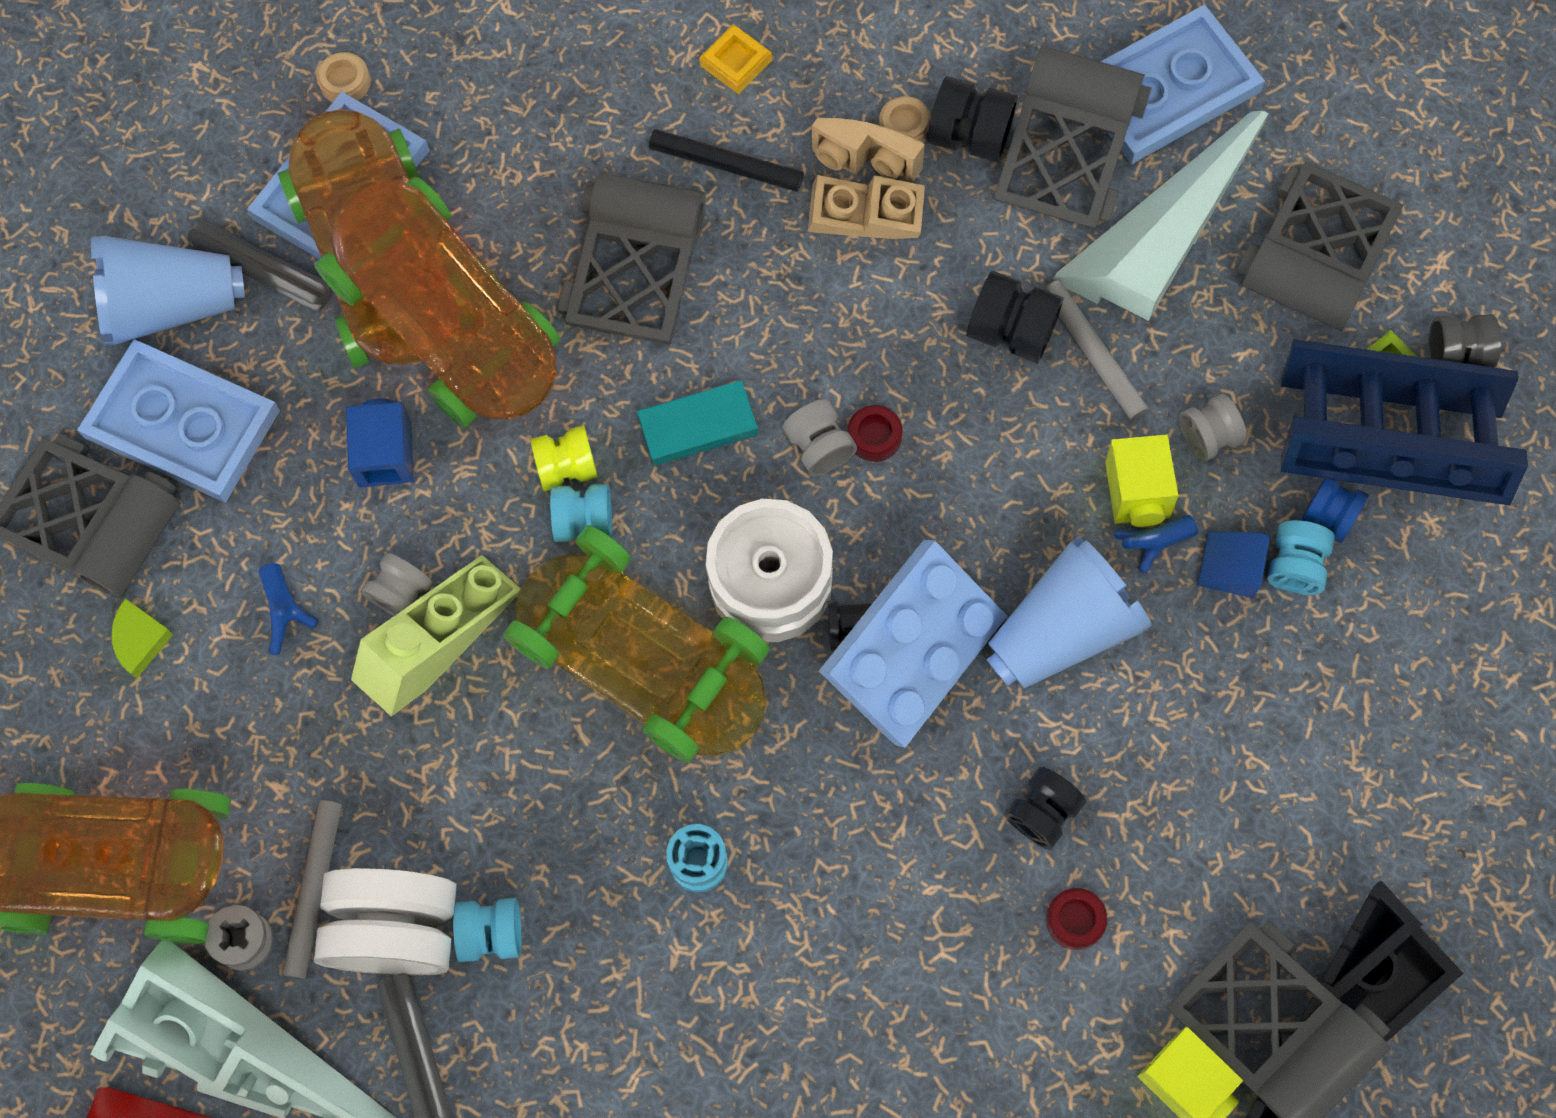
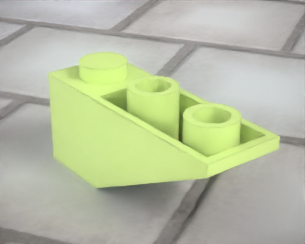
(426, 637)

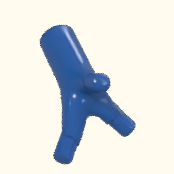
(1157, 538)
(281, 605)

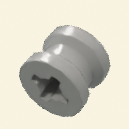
(1212, 427)
(396, 585)
(250, 945)

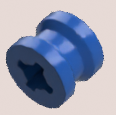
(1335, 508)

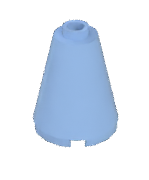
(158, 287)
(1066, 618)

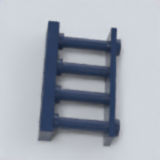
(1398, 458)

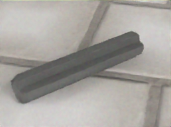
(261, 265)
(413, 1047)

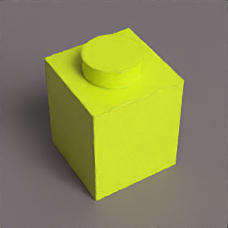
(1141, 480)
(1192, 1078)

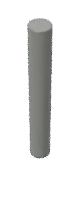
(1098, 354)
(310, 893)

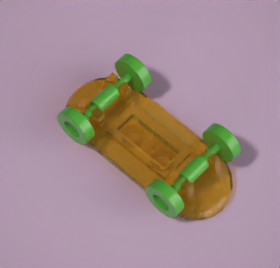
(641, 653)

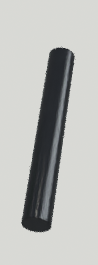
(726, 160)

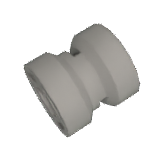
(819, 437)

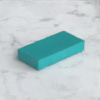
(697, 423)

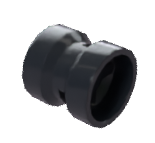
(1045, 808)

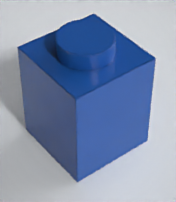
(379, 443)

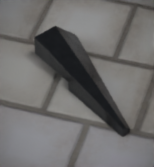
(1385, 966)

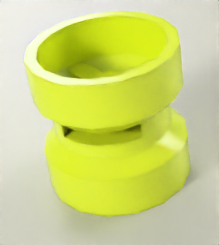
(563, 458)

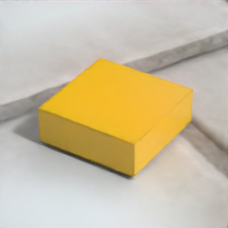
(735, 58)

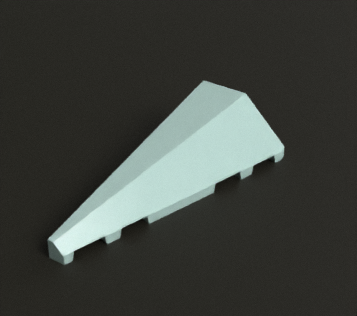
(1147, 246)
(200, 1026)

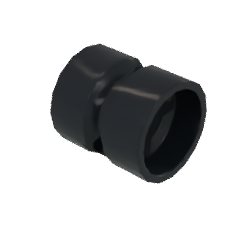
(953, 115)
(1014, 316)

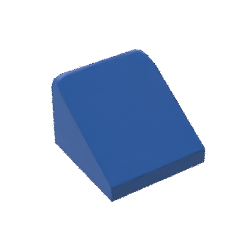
(1234, 562)

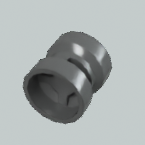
(1466, 341)

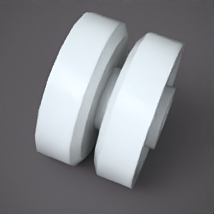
(775, 537)
(385, 922)

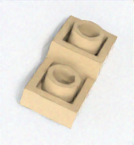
(851, 143)
(875, 210)

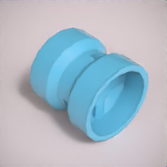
(574, 511)
(1301, 557)
(701, 868)
(487, 930)

